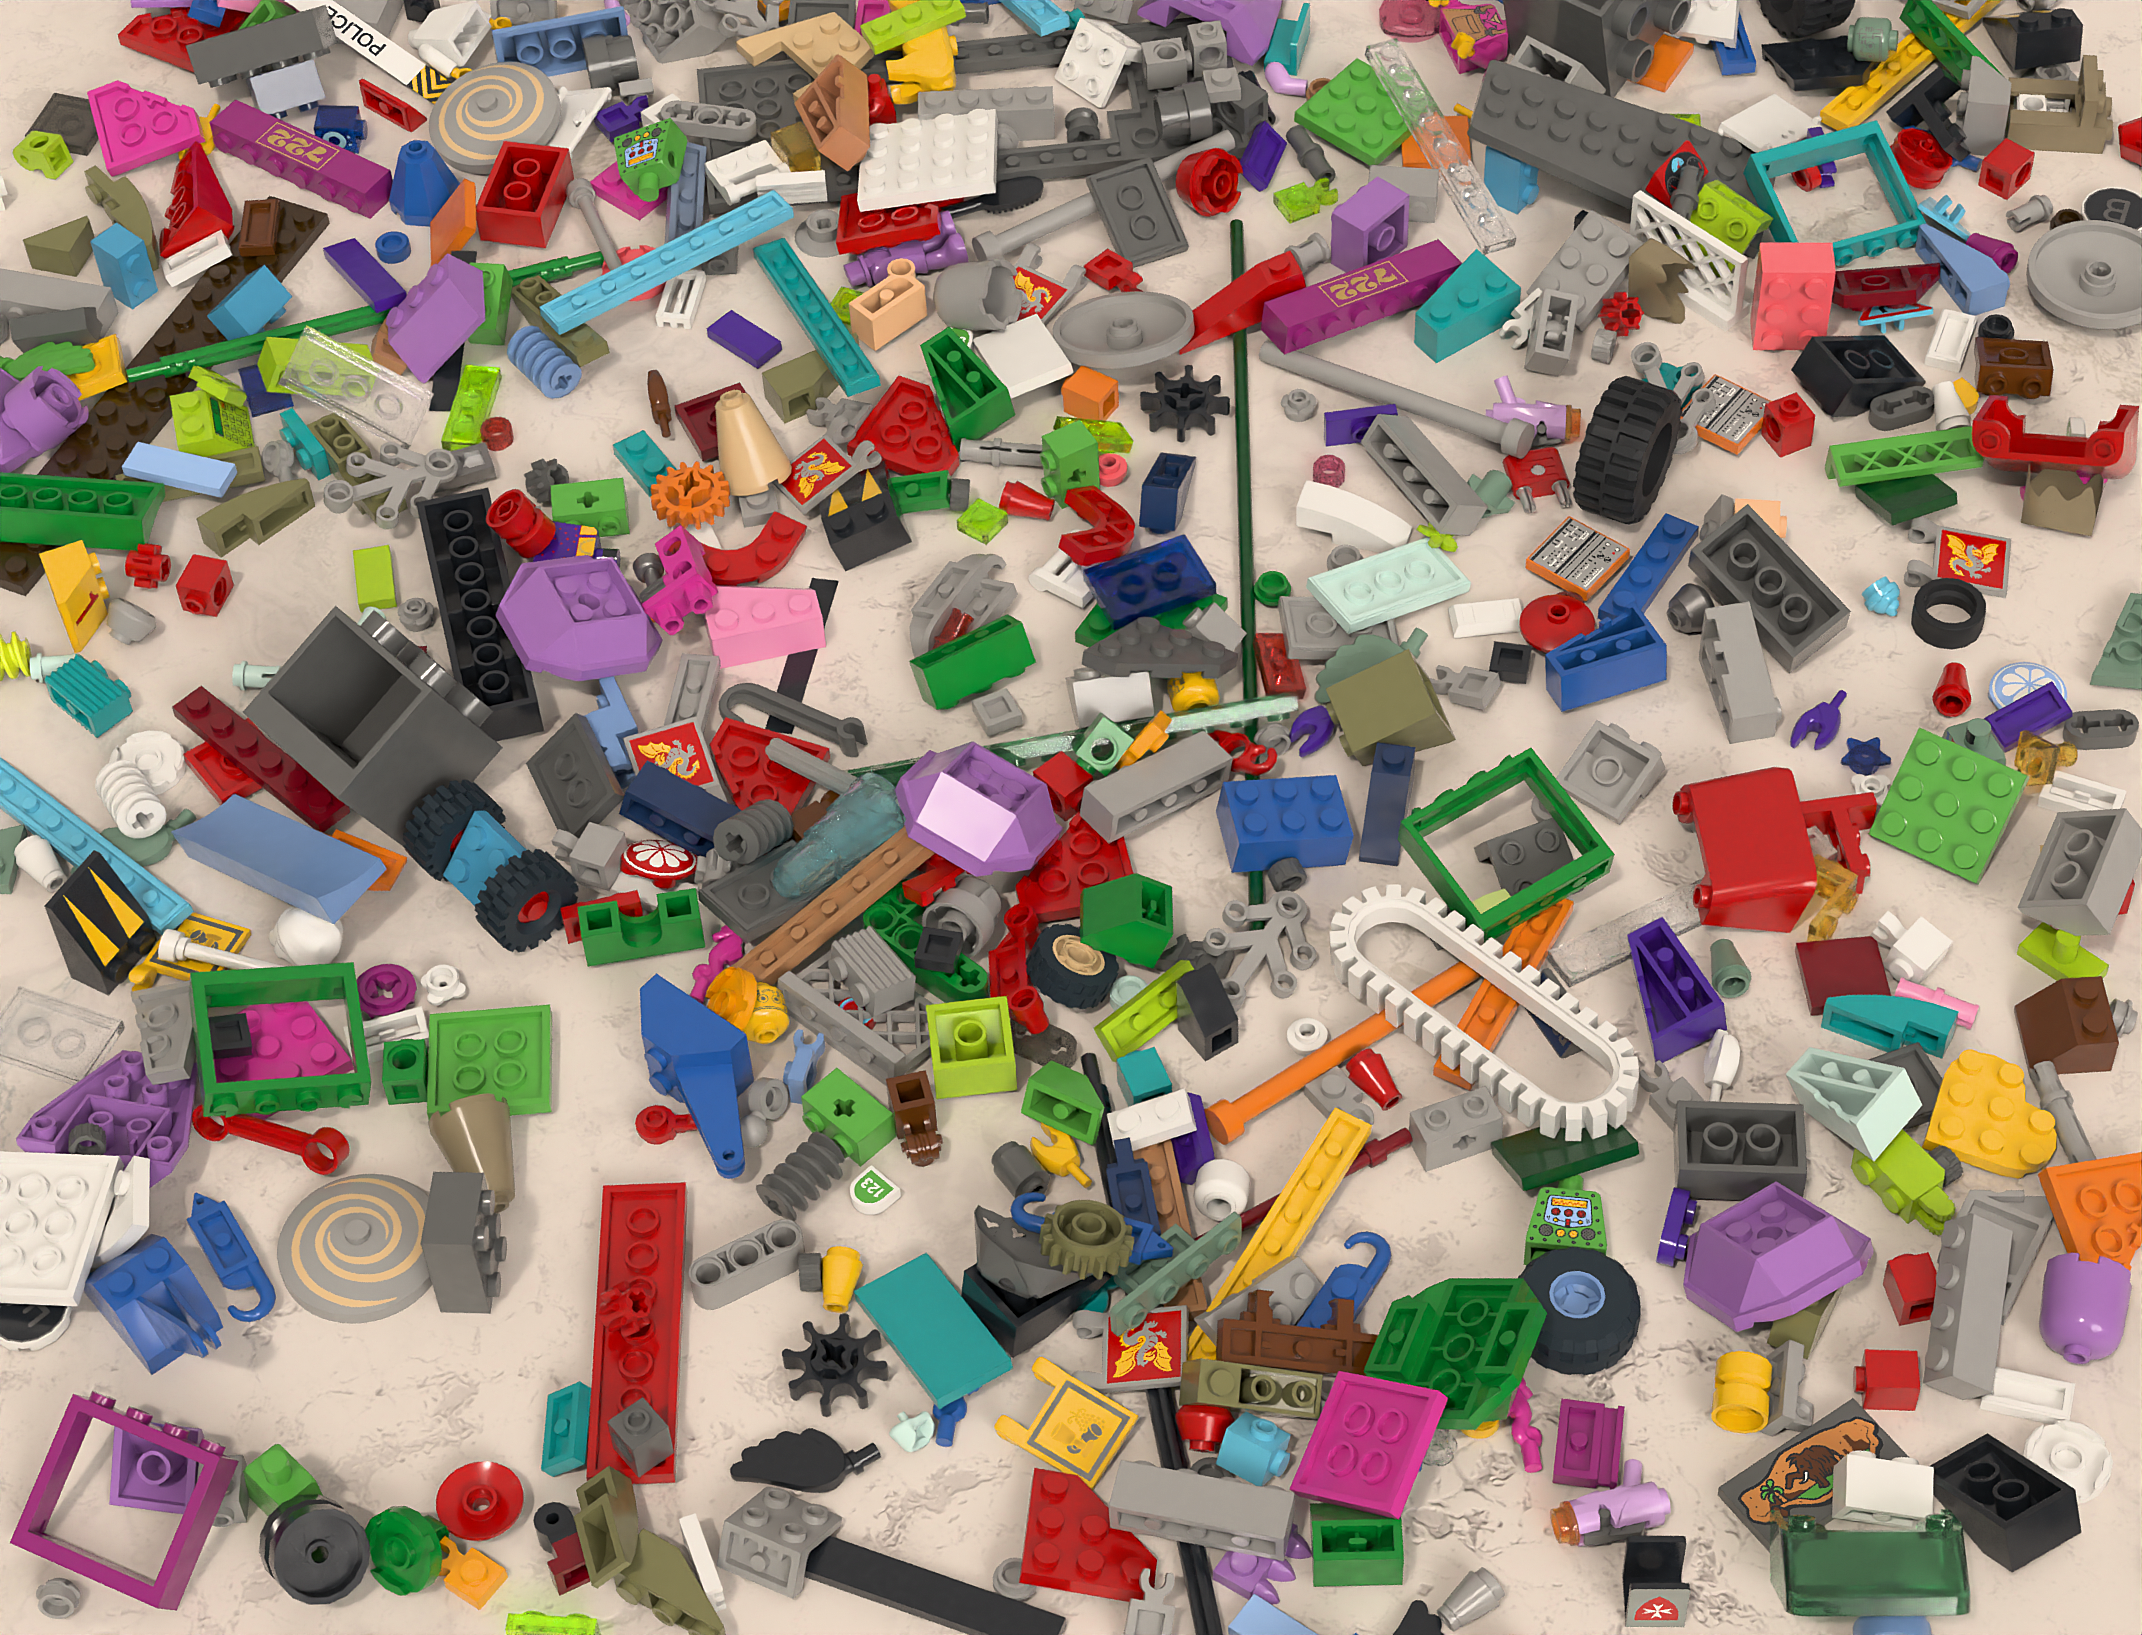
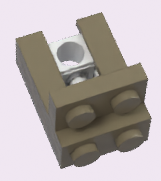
(2061, 112)

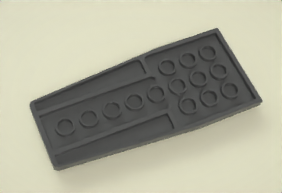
(1595, 137)

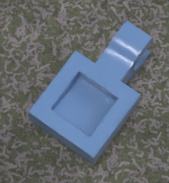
(802, 1072)

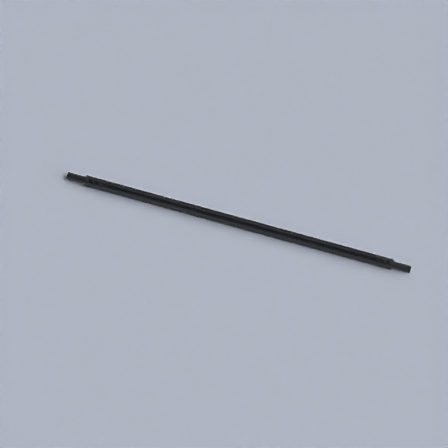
(1161, 1407)

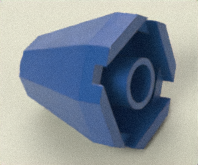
(420, 184)

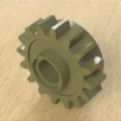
(1086, 1238)

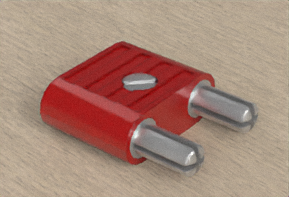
(1538, 475)

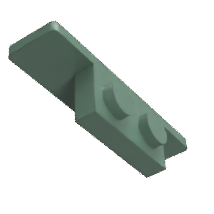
(1160, 1278)

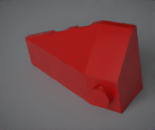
(197, 204)
(1243, 300)

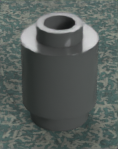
(1019, 1169)

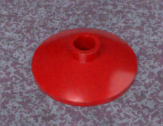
(1554, 620)
(477, 1486)

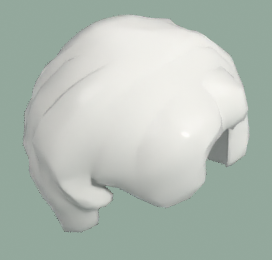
(305, 938)

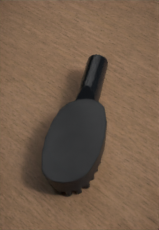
(1008, 195)

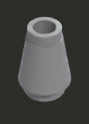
(1471, 1599)

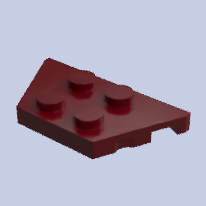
(1883, 286)

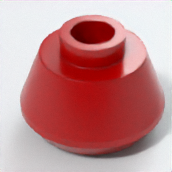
(1203, 1426)

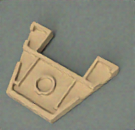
(809, 44)

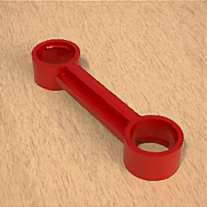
(278, 1137)

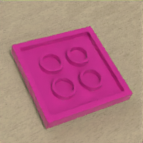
(285, 1044)
(1369, 1444)

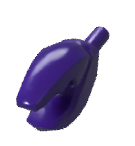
(1822, 719)
(1314, 722)

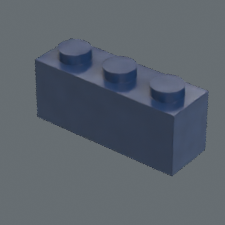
(675, 808)

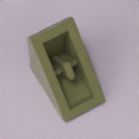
(61, 248)

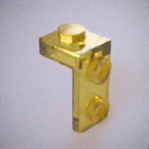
(1837, 887)

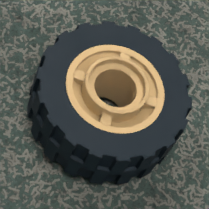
(1069, 969)

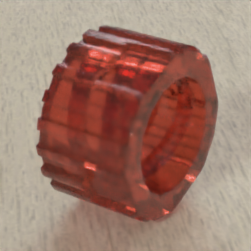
(493, 426)

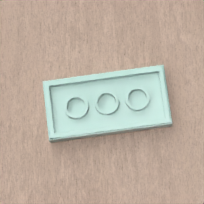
(1387, 585)

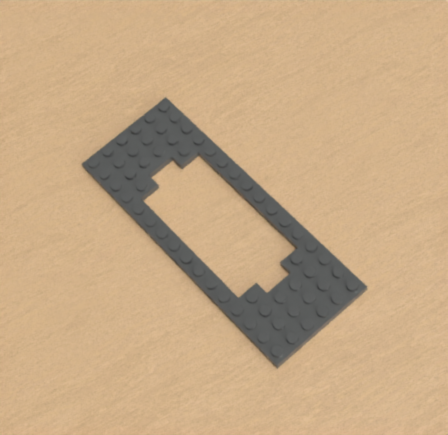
(1133, 132)

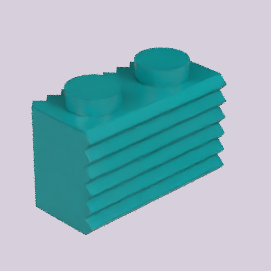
(89, 694)

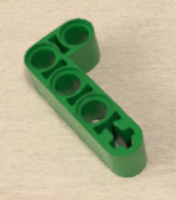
(901, 927)

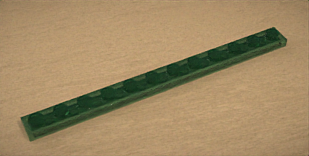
(1235, 713)

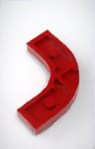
(1112, 530)
(757, 560)

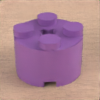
(44, 408)

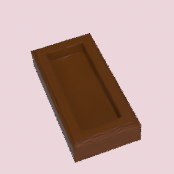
(259, 227)

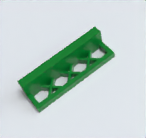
(1940, 36)

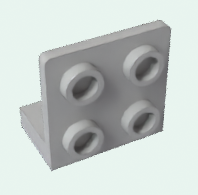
(772, 1539)

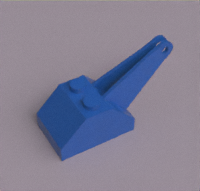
(700, 1064)
(155, 1303)

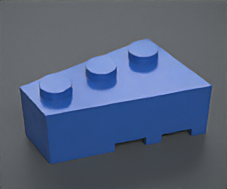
(1606, 662)

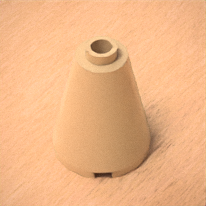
(747, 446)

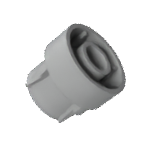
(968, 909)

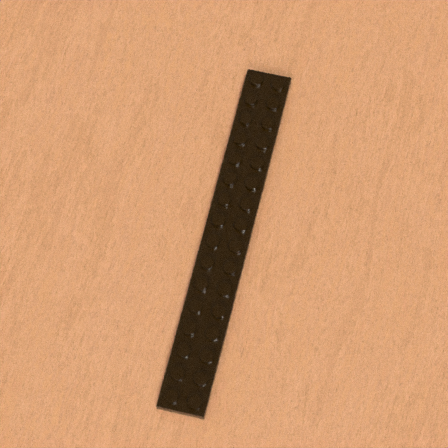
(143, 408)

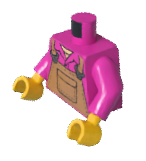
(1472, 34)

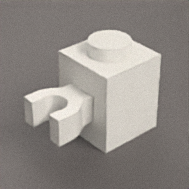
(1912, 951)

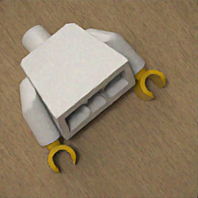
(452, 36)

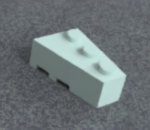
(1855, 1097)

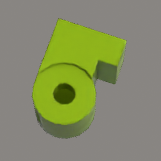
(43, 152)

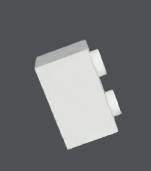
(1882, 1490)

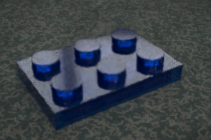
(1149, 581)

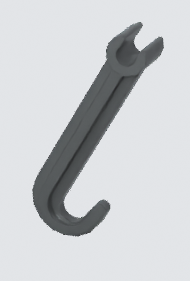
(843, 732)

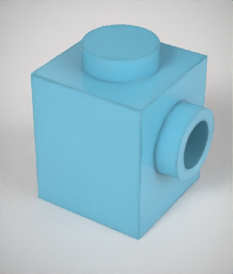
(1254, 1449)

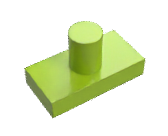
(2060, 954)

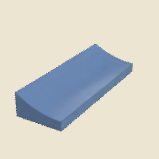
(281, 857)

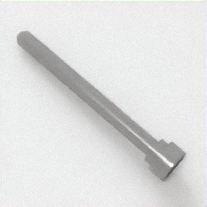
(582, 196)

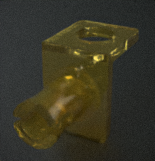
(2041, 757)

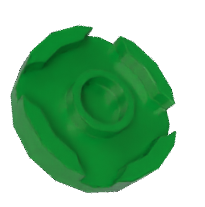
(405, 1549)

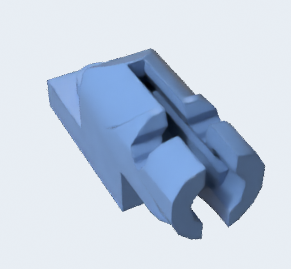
(610, 726)

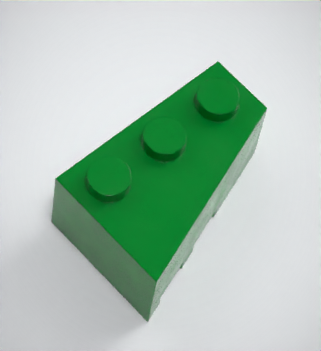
(966, 388)

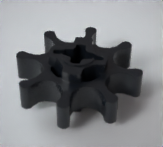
(1185, 403)
(828, 1376)

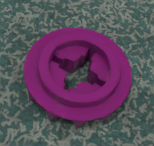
(390, 978)

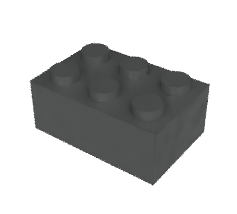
(1738, 1148)
(463, 1242)

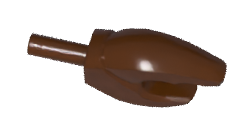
(659, 401)

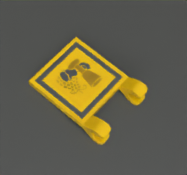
(202, 931)
(1075, 1428)

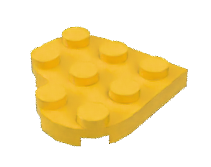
(1987, 1120)

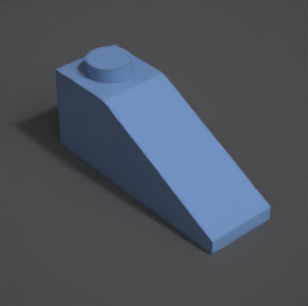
(1965, 273)

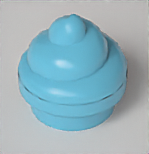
(1882, 597)

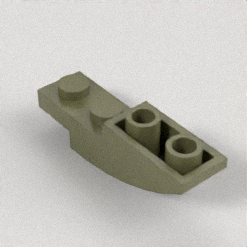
(124, 206)
(580, 343)
(340, 441)

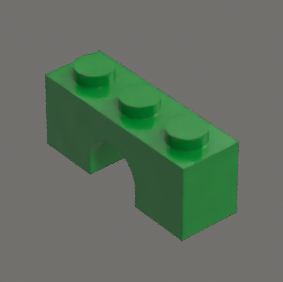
(615, 937)

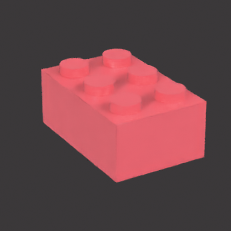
(1791, 294)

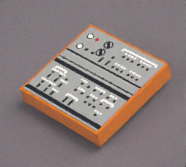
(1734, 418)
(1577, 558)

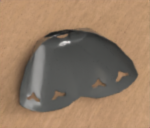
(1017, 1261)

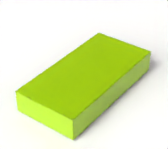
(374, 577)

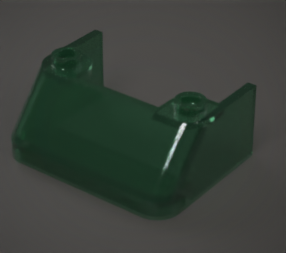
(1869, 1570)

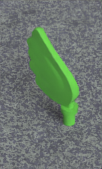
(61, 356)

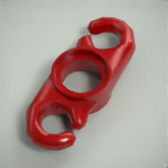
(1246, 761)

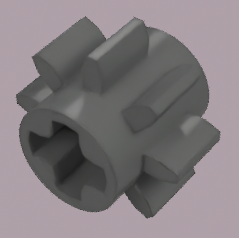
(543, 475)

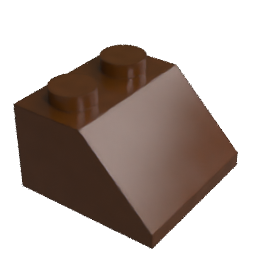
(2068, 1026)

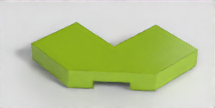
(218, 385)

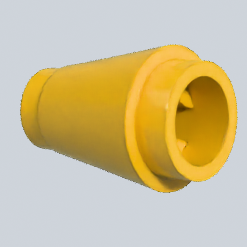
(839, 1277)

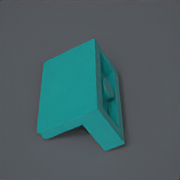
(1289, 41)

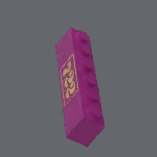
(302, 158)
(1357, 297)

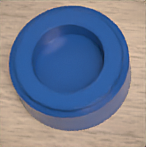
(393, 247)

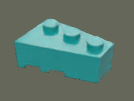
(1465, 308)

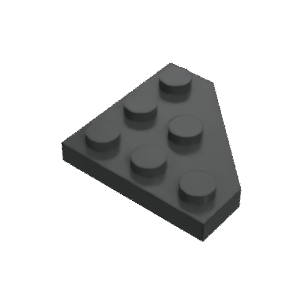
(1158, 649)

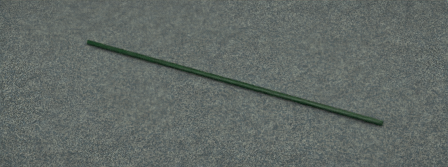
(1245, 532)

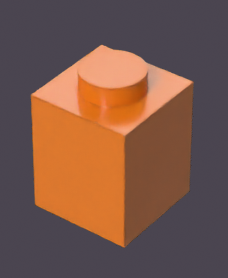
(1090, 394)

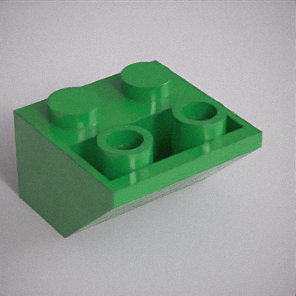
(1128, 918)
(1355, 1547)

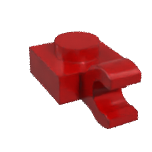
(1112, 270)

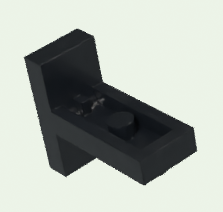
(1927, 104)

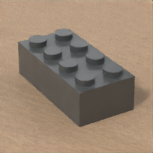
(266, 43)
(1787, 599)

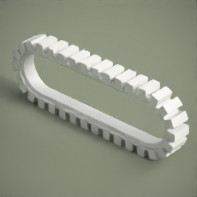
(1459, 1047)

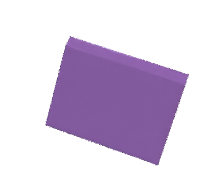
(150, 1474)

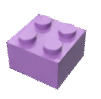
(1369, 226)

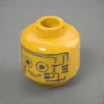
(1192, 691)
(769, 1015)

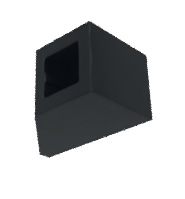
(1206, 1012)

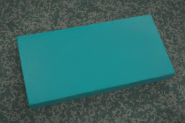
(933, 1330)

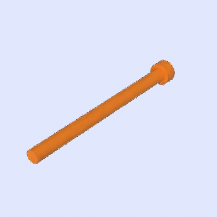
(1227, 1119)

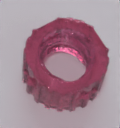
(1329, 463)

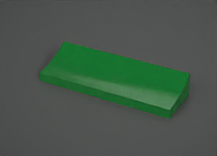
(77, 509)

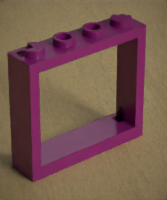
(193, 1527)

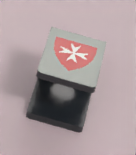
(1653, 1581)

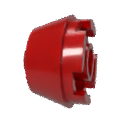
(1209, 181)

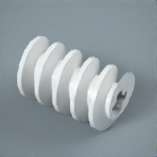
(130, 799)

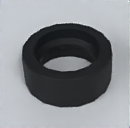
(1950, 592)

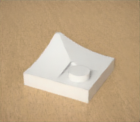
(128, 1212)

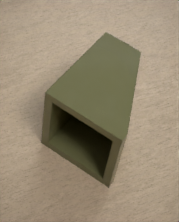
(1388, 706)

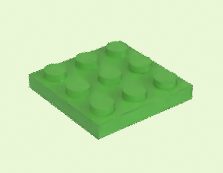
(1355, 115)
(1949, 805)
(491, 1053)

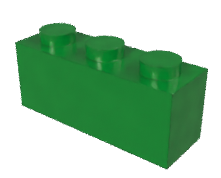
(972, 662)

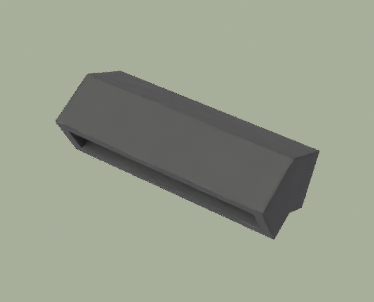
(72, 325)

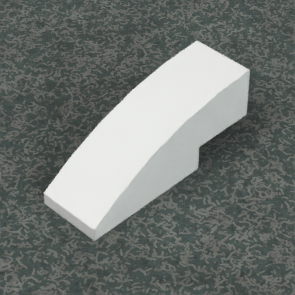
(1350, 519)

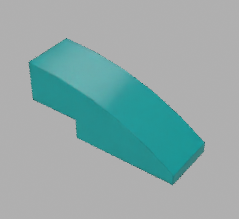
(1891, 1022)

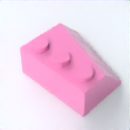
(762, 623)

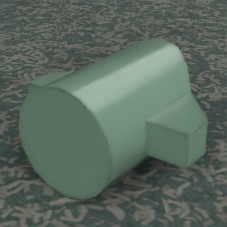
(1493, 491)

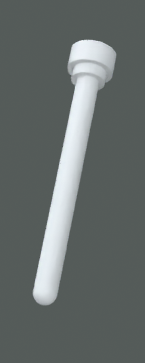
(176, 947)

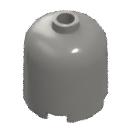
(978, 295)

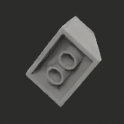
(2084, 871)

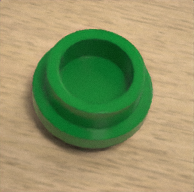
(1270, 587)

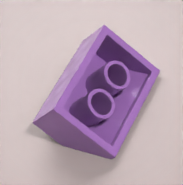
(437, 316)

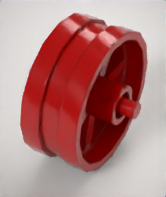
(1920, 158)

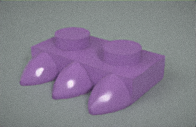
(1249, 1573)

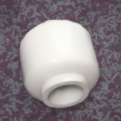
(1221, 1189)

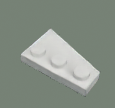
(1711, 21)

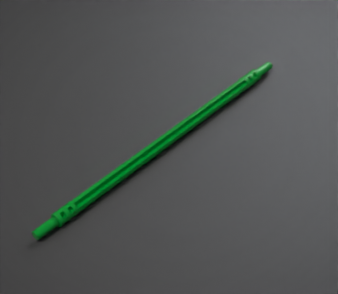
(330, 325)

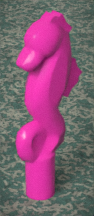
(725, 952)
(1523, 1434)

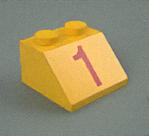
(76, 590)

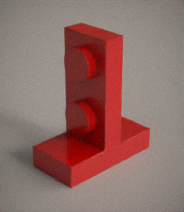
(1841, 820)

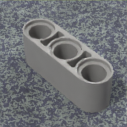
(737, 1281)

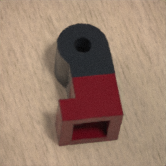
(560, 1538)

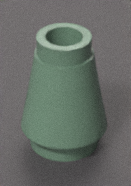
(1728, 969)

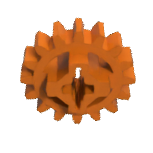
(690, 495)

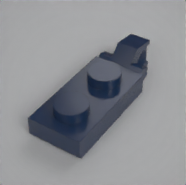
(1132, 1186)

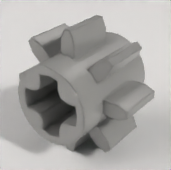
(713, 868)

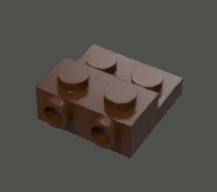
(2013, 367)

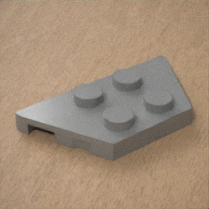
(2027, 1218)

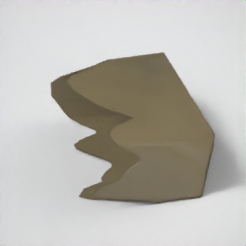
(1656, 281)
(2062, 501)

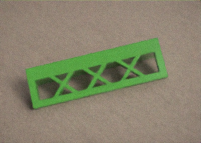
(1902, 456)

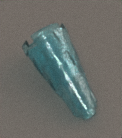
(842, 837)

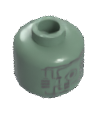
(1872, 39)

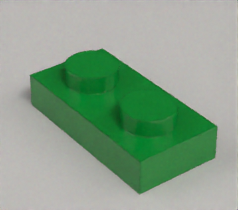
(923, 491)

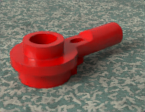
(659, 1124)

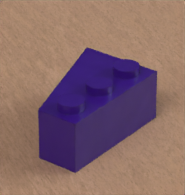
(1673, 992)

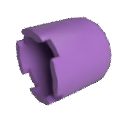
(2084, 1307)

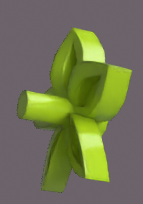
(1445, 541)

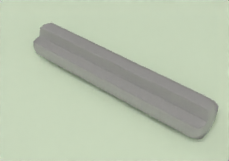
(809, 766)

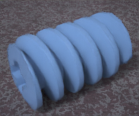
(543, 362)

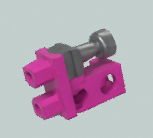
(684, 586)

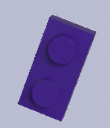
(1193, 1148)

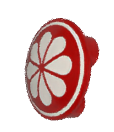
(658, 861)

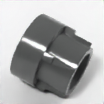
(610, 60)
(1184, 113)

